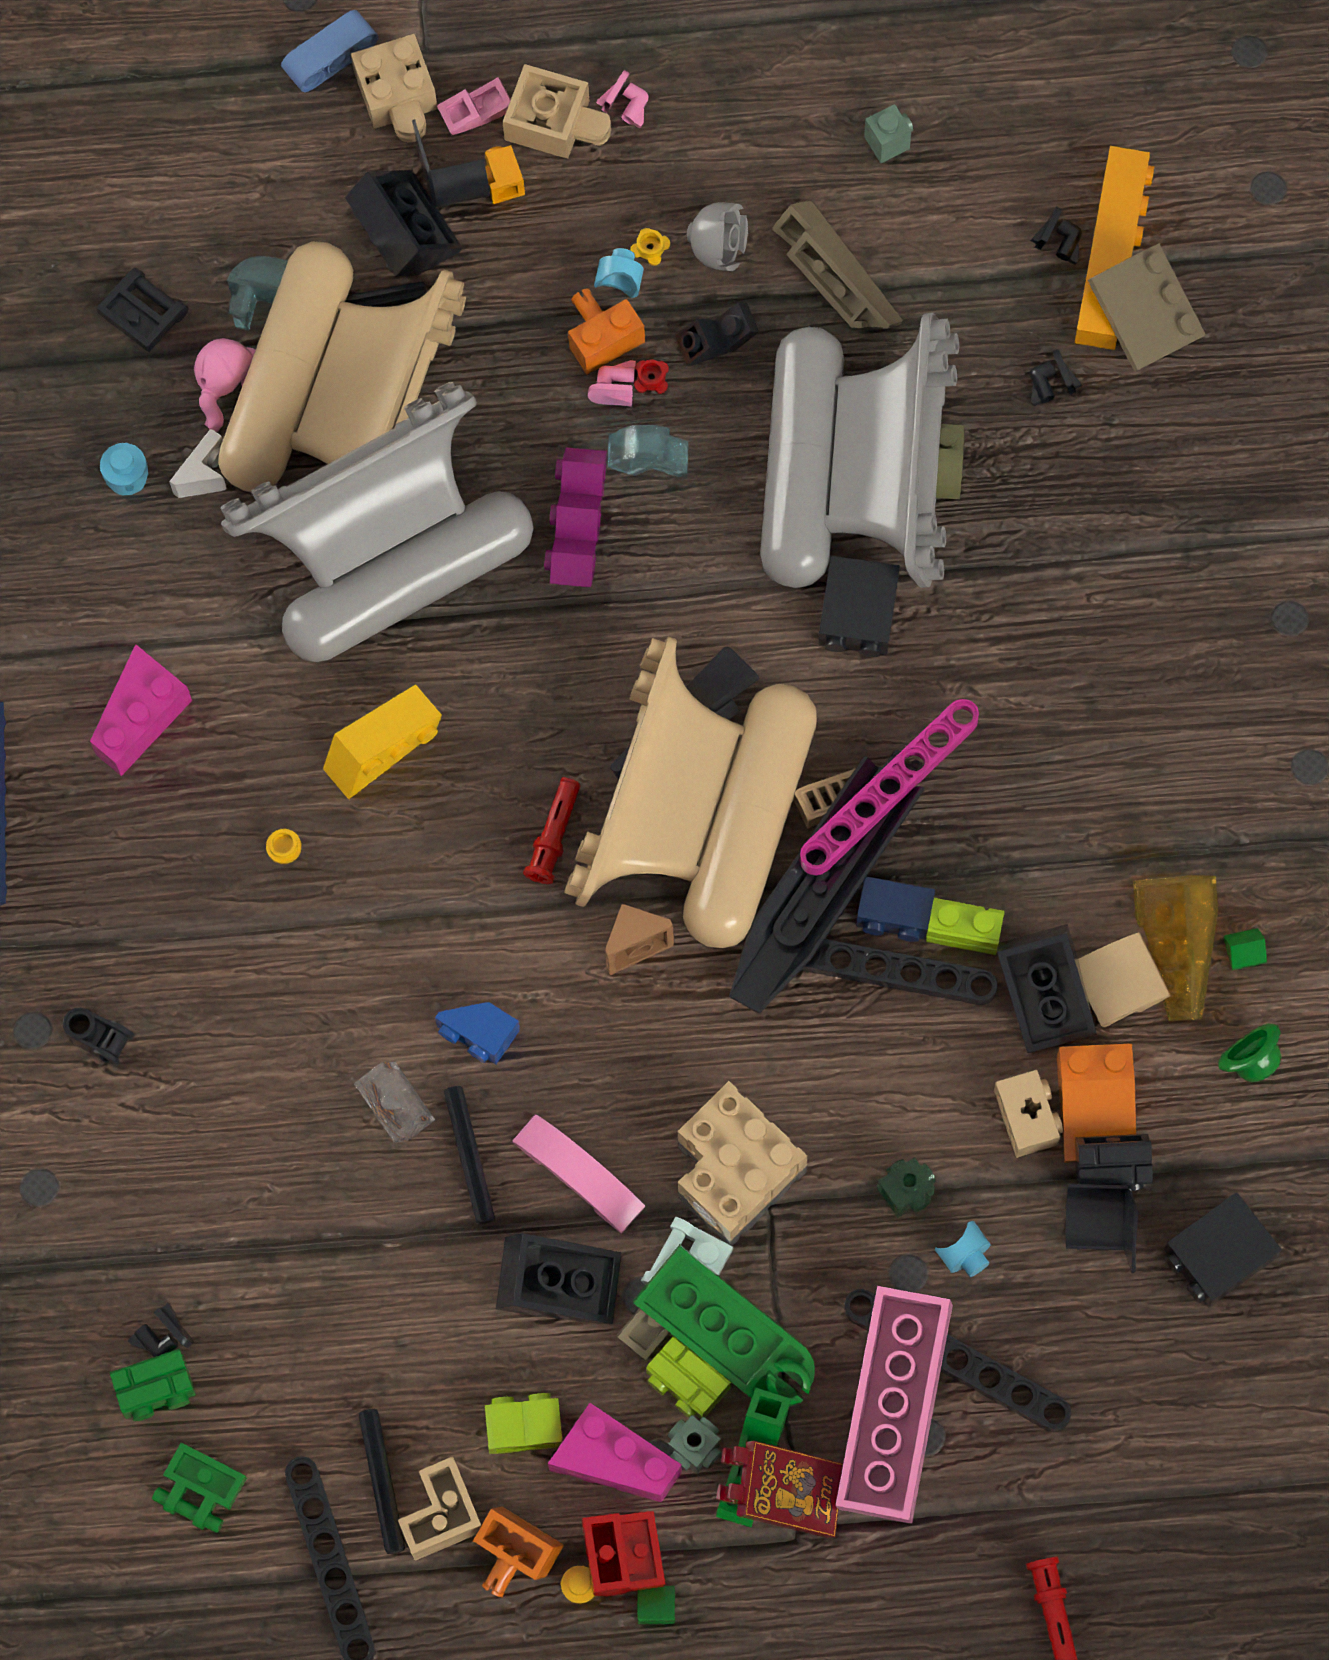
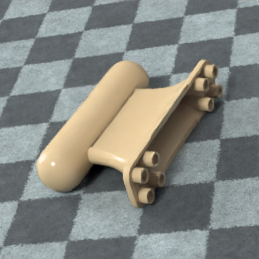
(331, 368)
(701, 797)

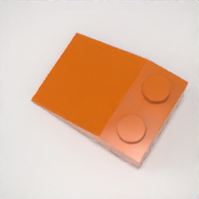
(1095, 1093)

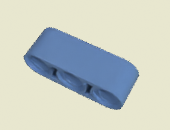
(328, 51)

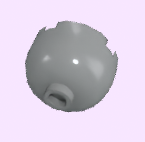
(718, 235)

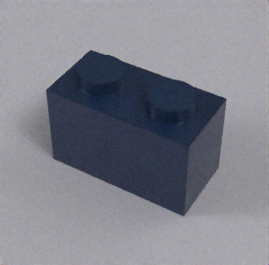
(895, 909)

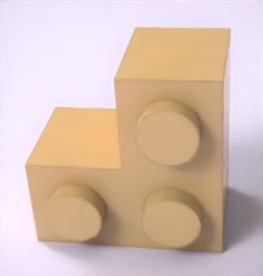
(449, 1517)

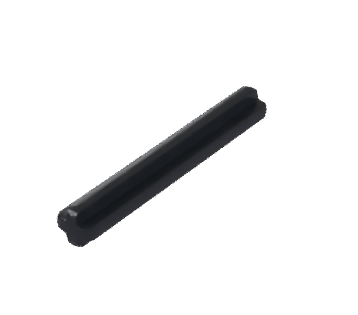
(389, 296)
(469, 1155)
(381, 1481)

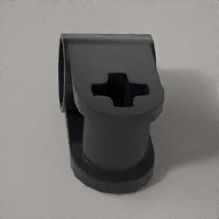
(103, 1038)

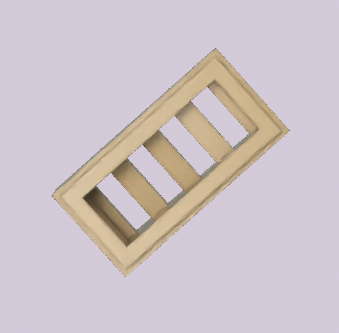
(814, 790)

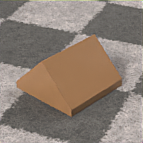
(636, 938)

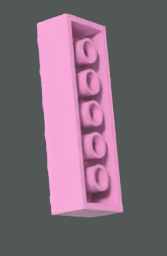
(894, 1404)

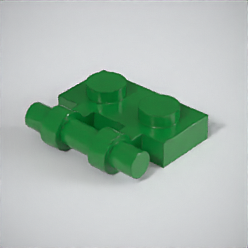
(205, 1477)

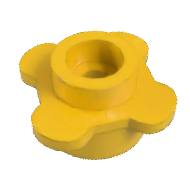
(646, 237)

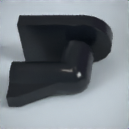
(1072, 233)
(1041, 388)
(148, 1340)

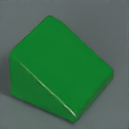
(656, 1605)

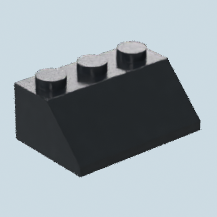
(402, 221)

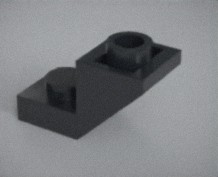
(713, 338)

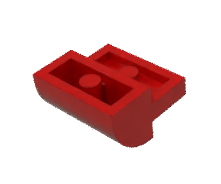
(623, 1553)

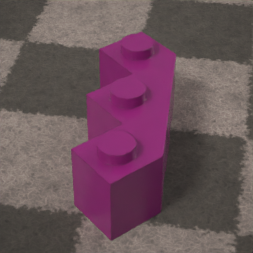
(576, 517)

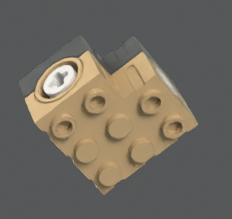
(739, 1164)

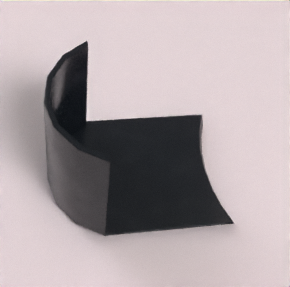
(454, 182)
(1102, 1219)

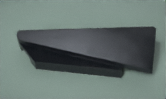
(714, 687)

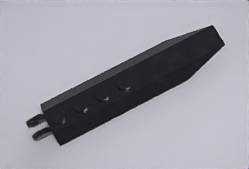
(809, 905)

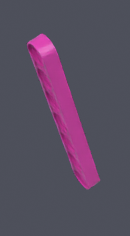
(885, 802)

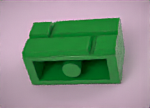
(153, 1385)

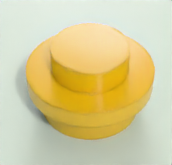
(283, 846)
(577, 1585)

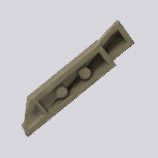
(833, 268)

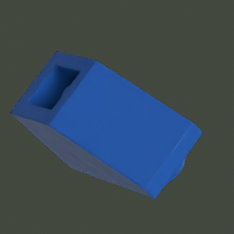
(481, 1028)

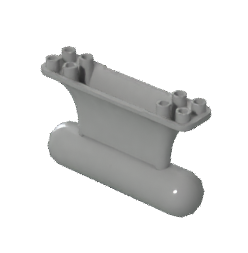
(855, 453)
(383, 530)

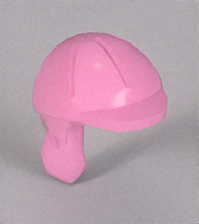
(218, 372)

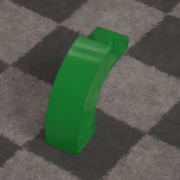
(762, 1424)

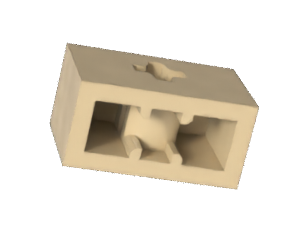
(1025, 1133)

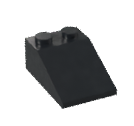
(1047, 988)
(558, 1279)

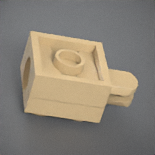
(397, 85)
(553, 112)

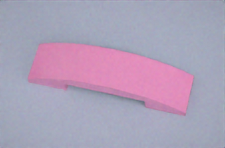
(579, 1172)

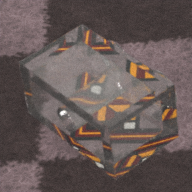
(394, 1101)

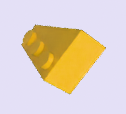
(380, 740)

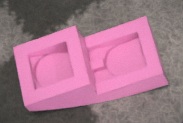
(476, 108)

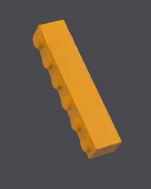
(1114, 235)

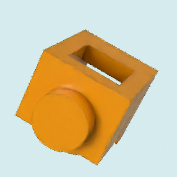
(503, 174)

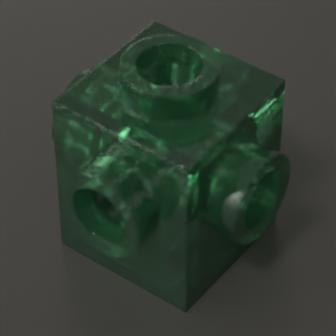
(904, 1198)

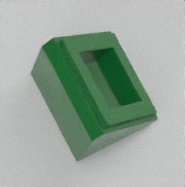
(1245, 948)

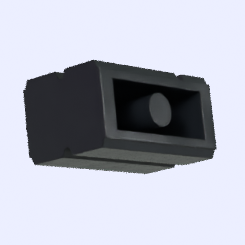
(1114, 1160)

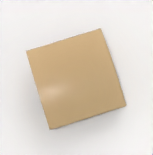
(1122, 979)

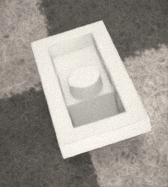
(195, 474)

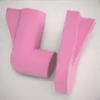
(635, 110)
(613, 394)

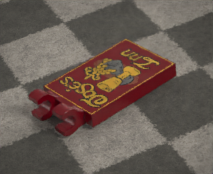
(784, 1488)

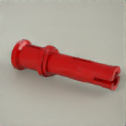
(548, 845)
(1053, 1606)

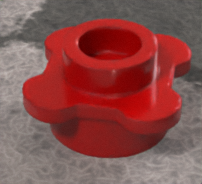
(651, 367)

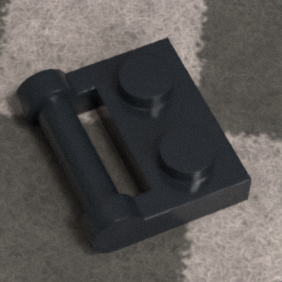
(137, 318)

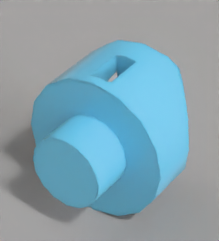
(620, 272)
(124, 468)
(966, 1252)

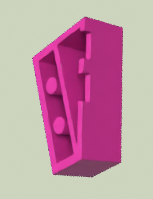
(138, 711)
(614, 1456)

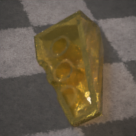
(1180, 930)

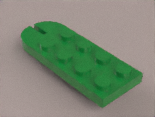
(725, 1328)

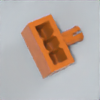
(604, 333)
(516, 1547)

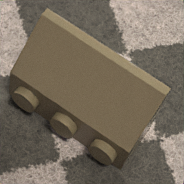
(1146, 307)

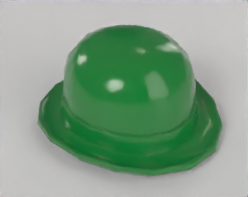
(1254, 1055)

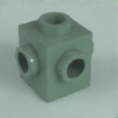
(699, 1456)

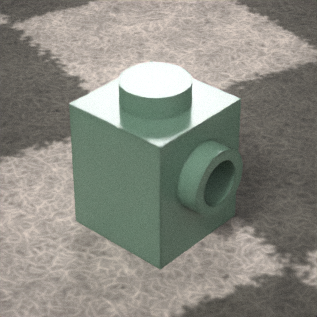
(888, 133)

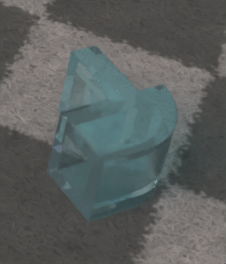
(253, 281)
(647, 447)

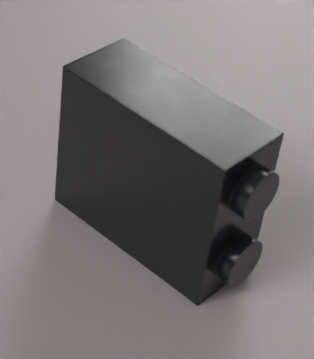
(858, 606)
(1221, 1250)

